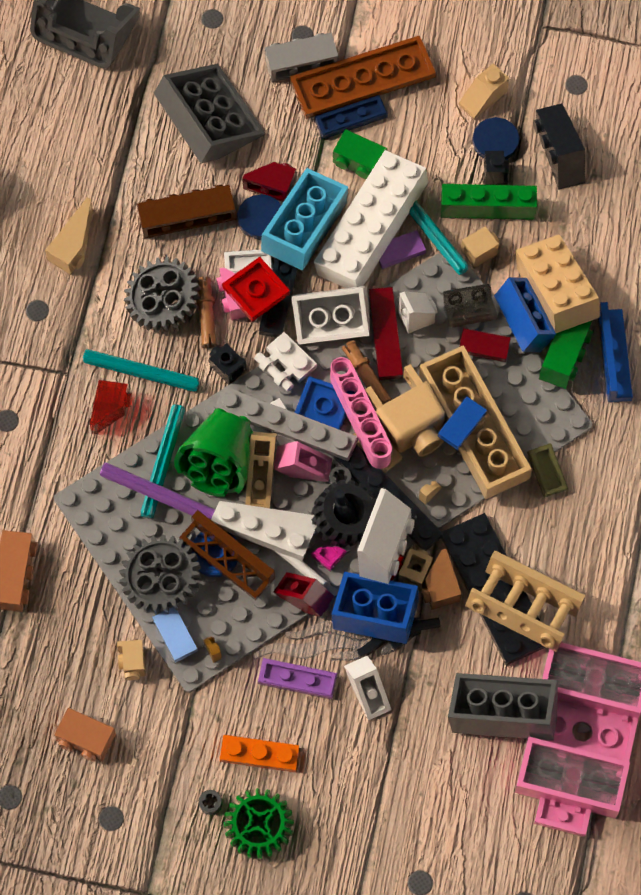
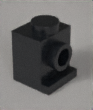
(495, 168)
(230, 369)

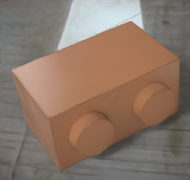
(85, 735)

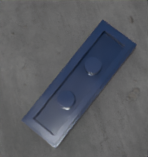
(351, 117)

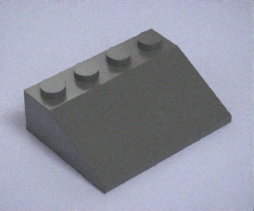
(208, 112)

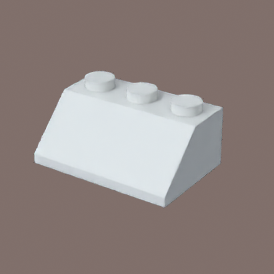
(331, 315)
(384, 538)

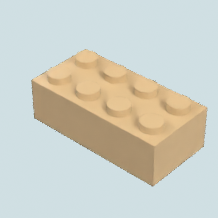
(558, 283)

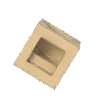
(415, 558)
(132, 659)

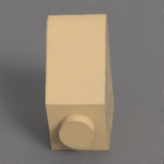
(484, 91)

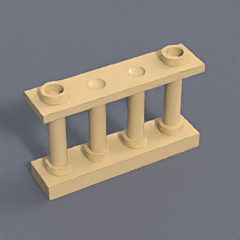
(534, 583)

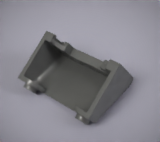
(83, 28)

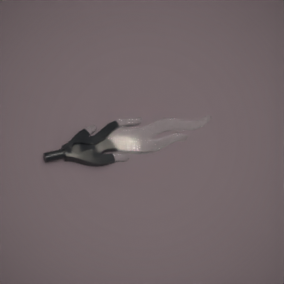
(336, 639)

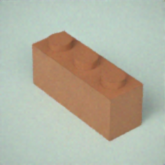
(16, 569)

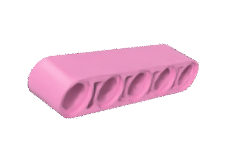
(360, 402)

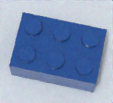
(375, 608)

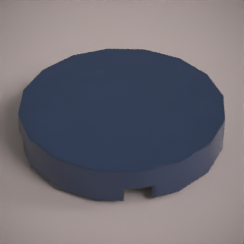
(495, 135)
(256, 214)

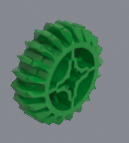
(249, 831)

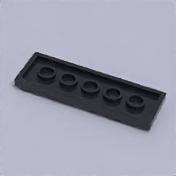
(470, 549)

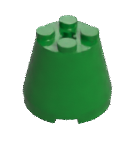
(217, 454)

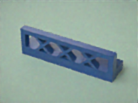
(614, 354)

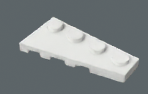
(272, 528)

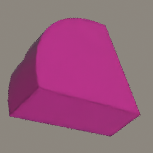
(328, 556)

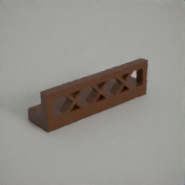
(233, 548)

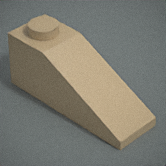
(70, 244)
(261, 469)

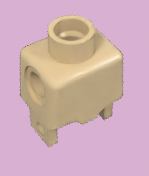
(411, 417)

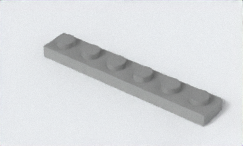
(288, 424)

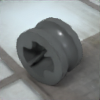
(339, 470)
(217, 805)

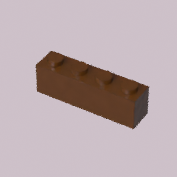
(186, 211)

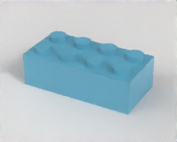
(304, 219)

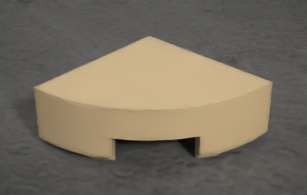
(428, 491)

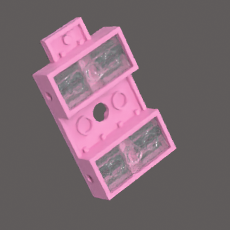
(587, 775)

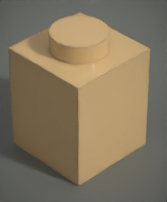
(480, 246)

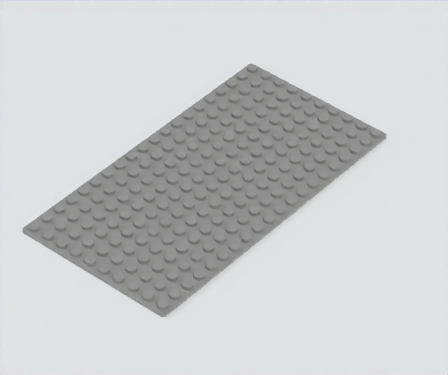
(110, 514)

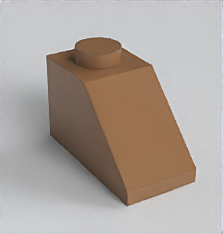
(441, 583)

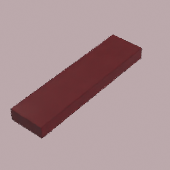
(385, 333)

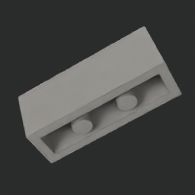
(300, 56)

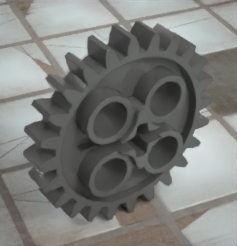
(162, 294)
(163, 553)

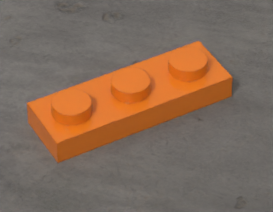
(259, 753)

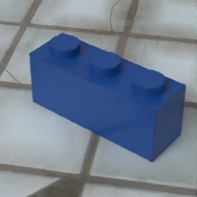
(525, 314)

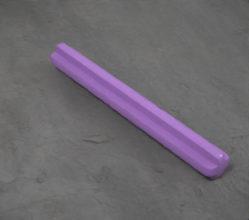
(154, 491)

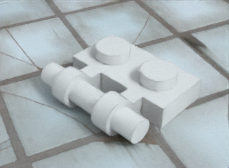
(291, 357)

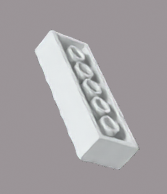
(371, 221)

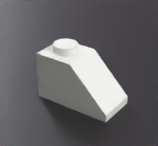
(416, 310)
(368, 687)

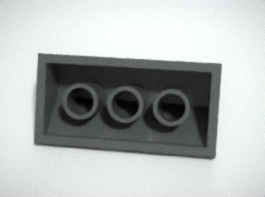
(504, 706)

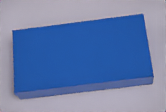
(462, 423)

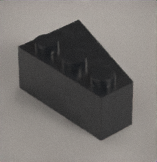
(561, 145)

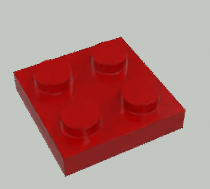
(256, 289)

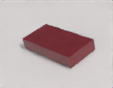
(485, 345)

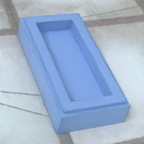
(175, 634)

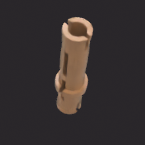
(206, 313)
(364, 370)

